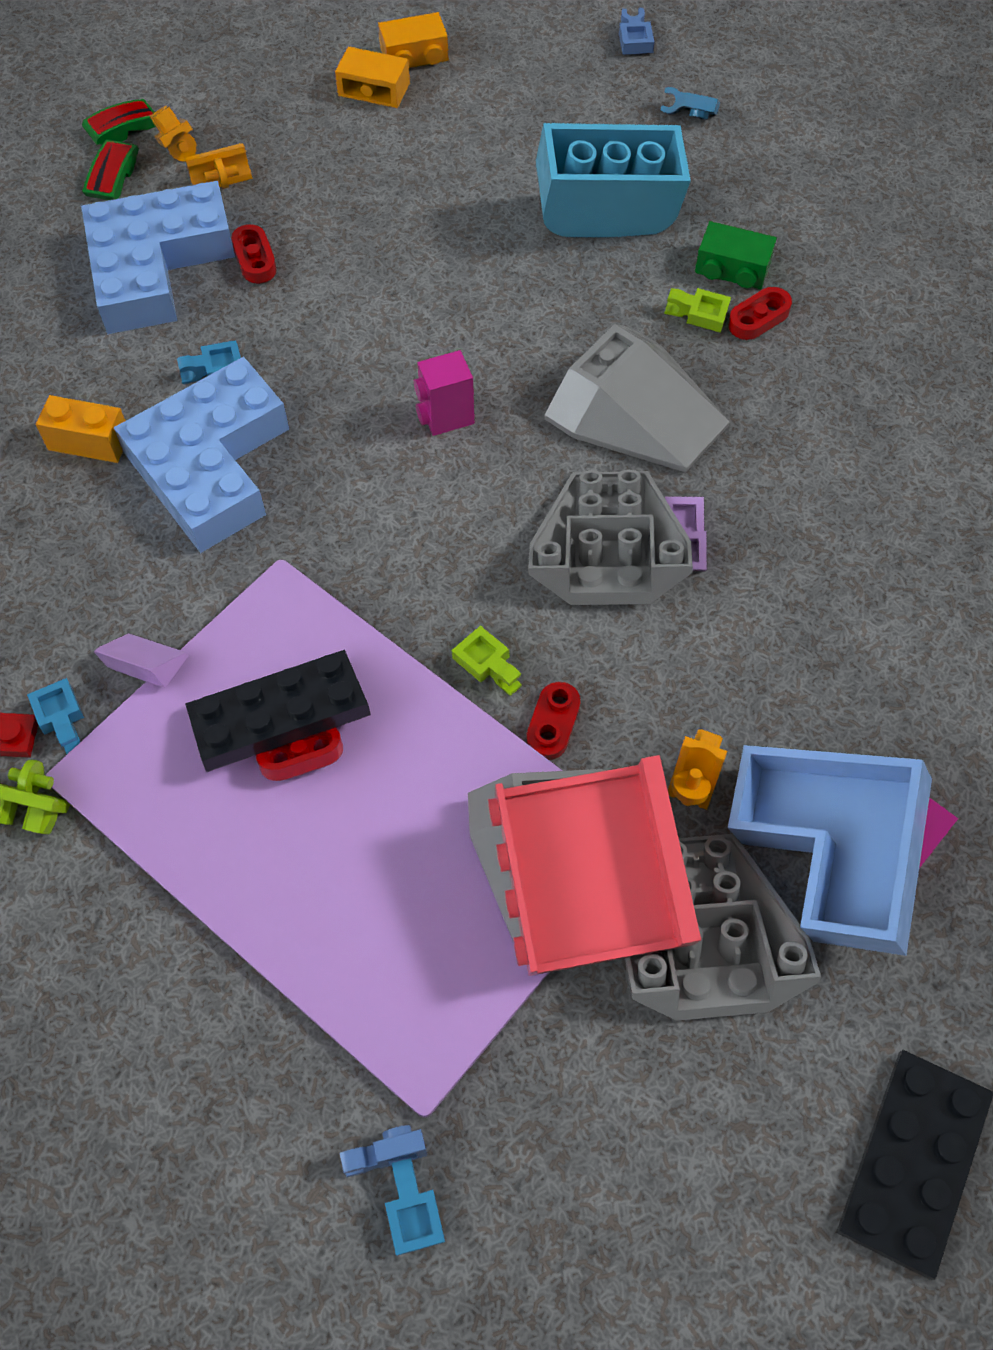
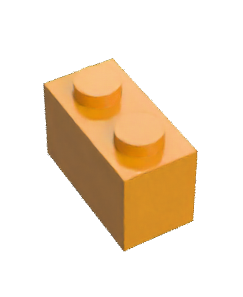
(417, 38)
(372, 77)
(81, 428)

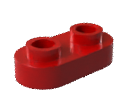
(256, 259)
(756, 313)
(554, 718)
(301, 756)

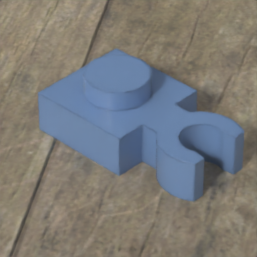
(635, 34)
(397, 1145)

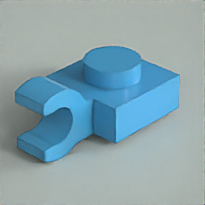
(699, 105)
(212, 359)
(56, 711)
(415, 1215)

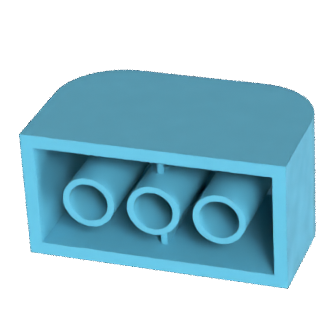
(611, 178)

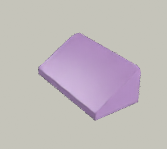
(142, 659)

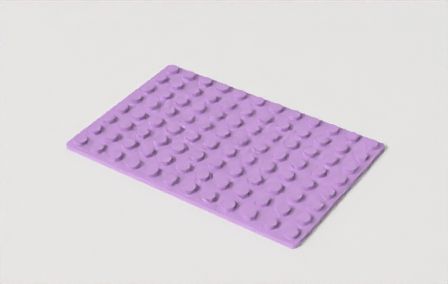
(341, 880)

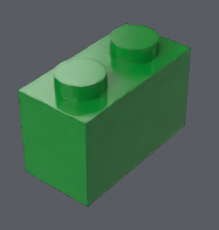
(735, 255)

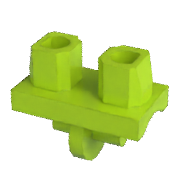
(42, 808)

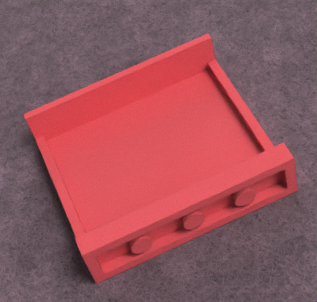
(593, 868)

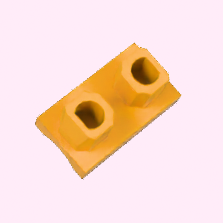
(174, 133)
(223, 165)
(697, 769)

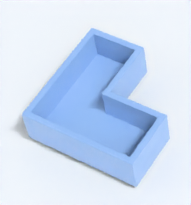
(142, 238)
(191, 449)
(859, 822)

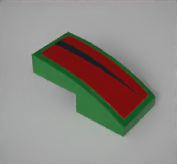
(118, 119)
(109, 170)

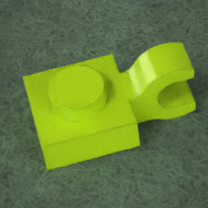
(703, 309)
(485, 656)

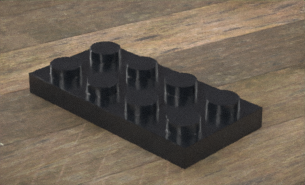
(276, 710)
(916, 1164)

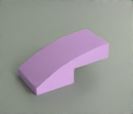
(691, 517)

